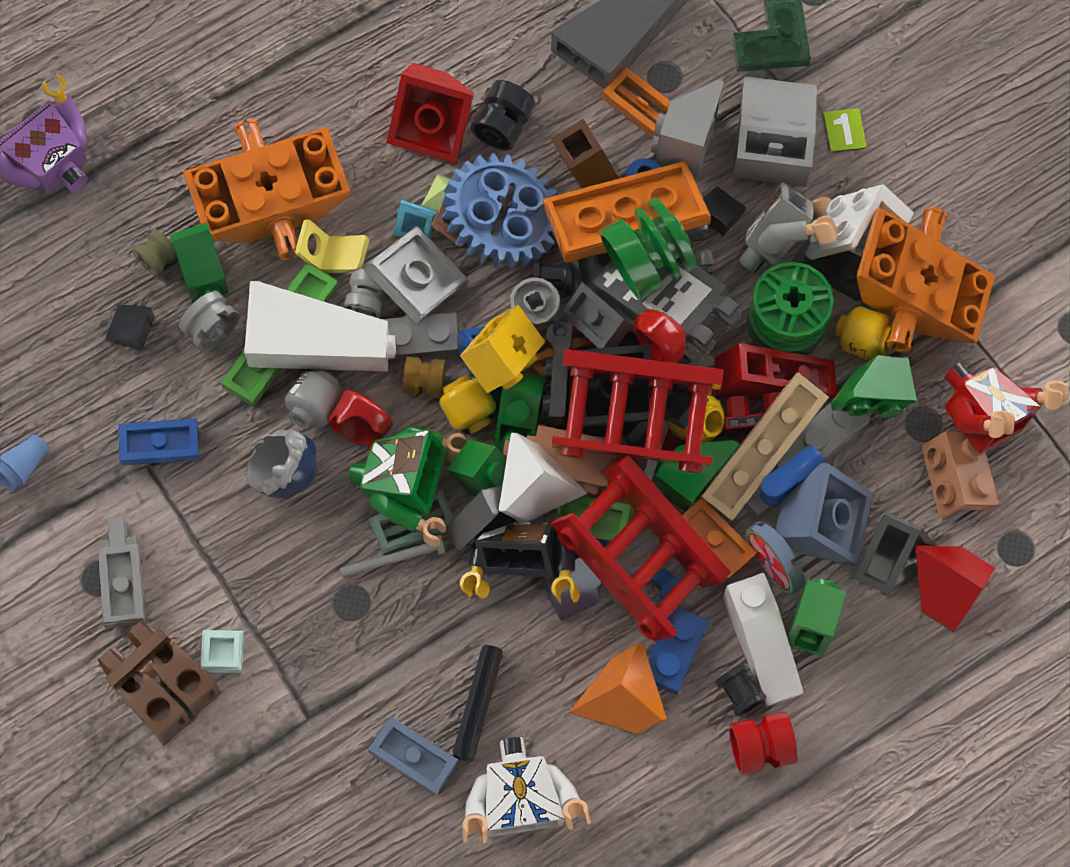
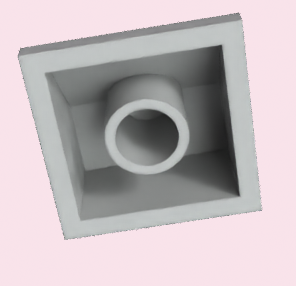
(687, 127)

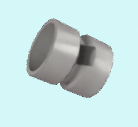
(538, 301)

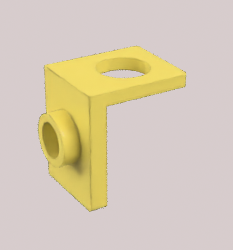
(332, 253)

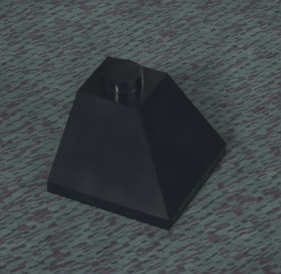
(600, 391)

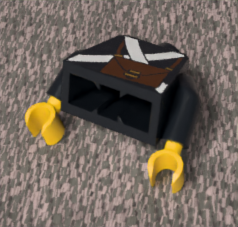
(520, 549)

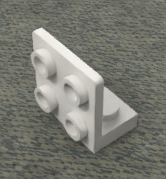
(854, 217)

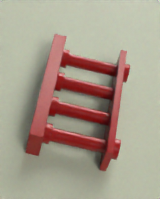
(661, 379)
(675, 537)

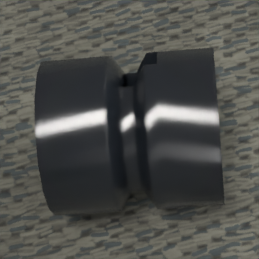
(504, 112)

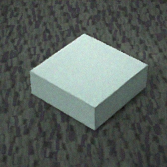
(222, 651)

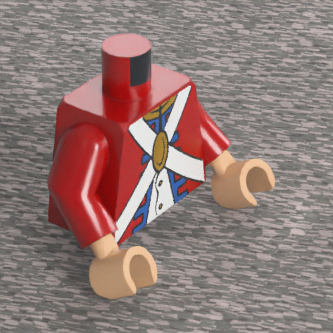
(993, 407)

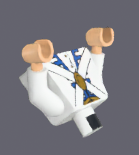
(520, 796)

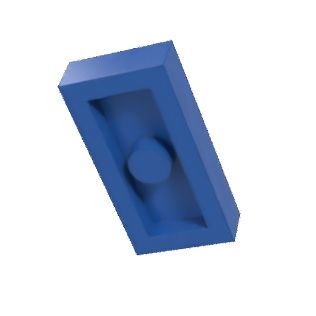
(159, 441)
(673, 656)

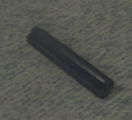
(477, 703)

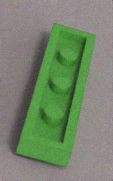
(252, 382)

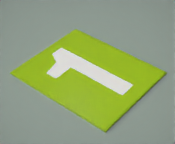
(845, 129)

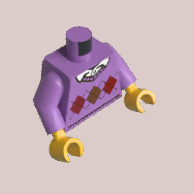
(46, 146)

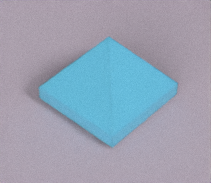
(413, 215)

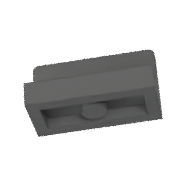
(598, 317)

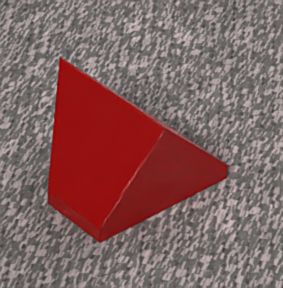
(949, 582)

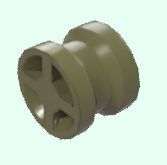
(155, 253)

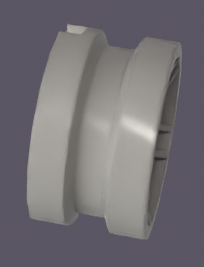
(209, 321)

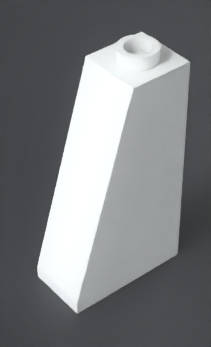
(312, 334)

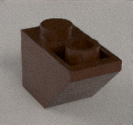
(584, 155)

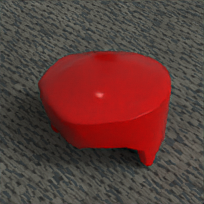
(360, 419)

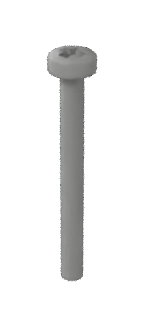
(392, 558)

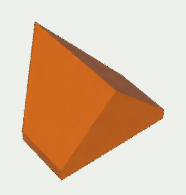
(624, 694)

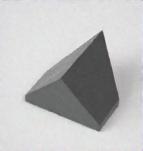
(892, 554)

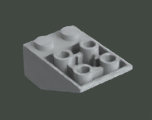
(775, 131)

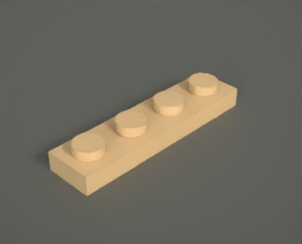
(764, 446)

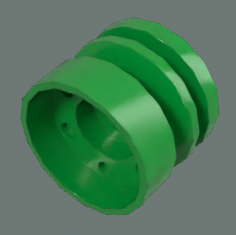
(647, 249)
(784, 328)

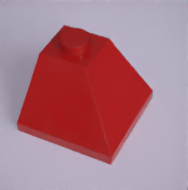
(430, 113)

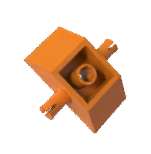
(235, 196)
(922, 281)

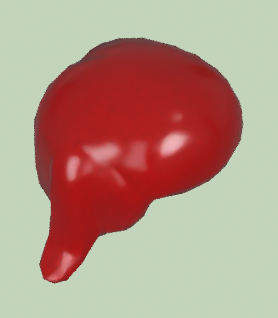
(663, 335)

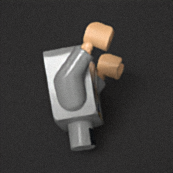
(782, 223)

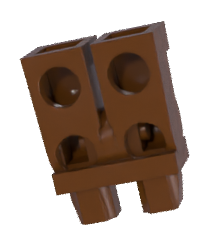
(151, 668)

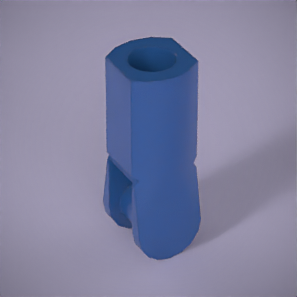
(786, 478)

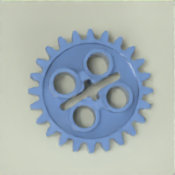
(470, 196)

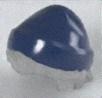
(282, 464)

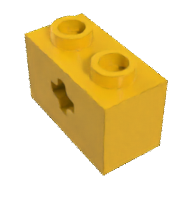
(503, 350)

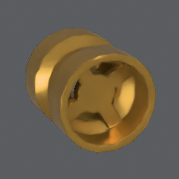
(424, 377)

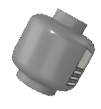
(313, 399)

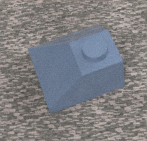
(826, 516)

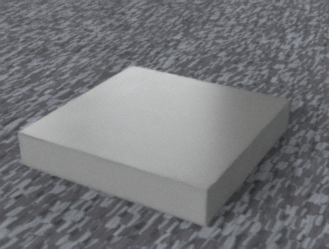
(416, 274)

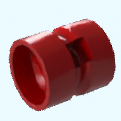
(763, 743)

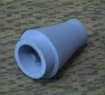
(21, 461)

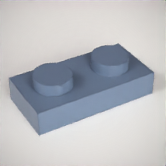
(413, 756)

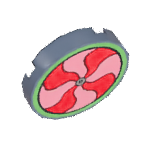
(775, 557)

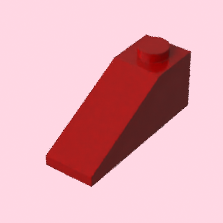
(762, 370)

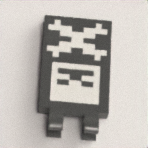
(686, 300)

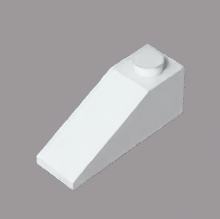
(763, 638)

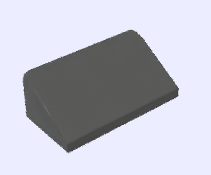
(475, 516)

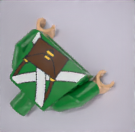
(404, 477)

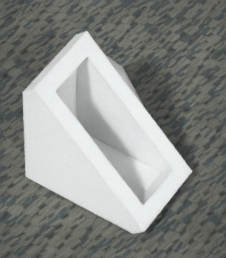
(534, 481)

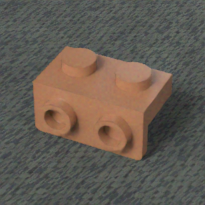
(958, 474)

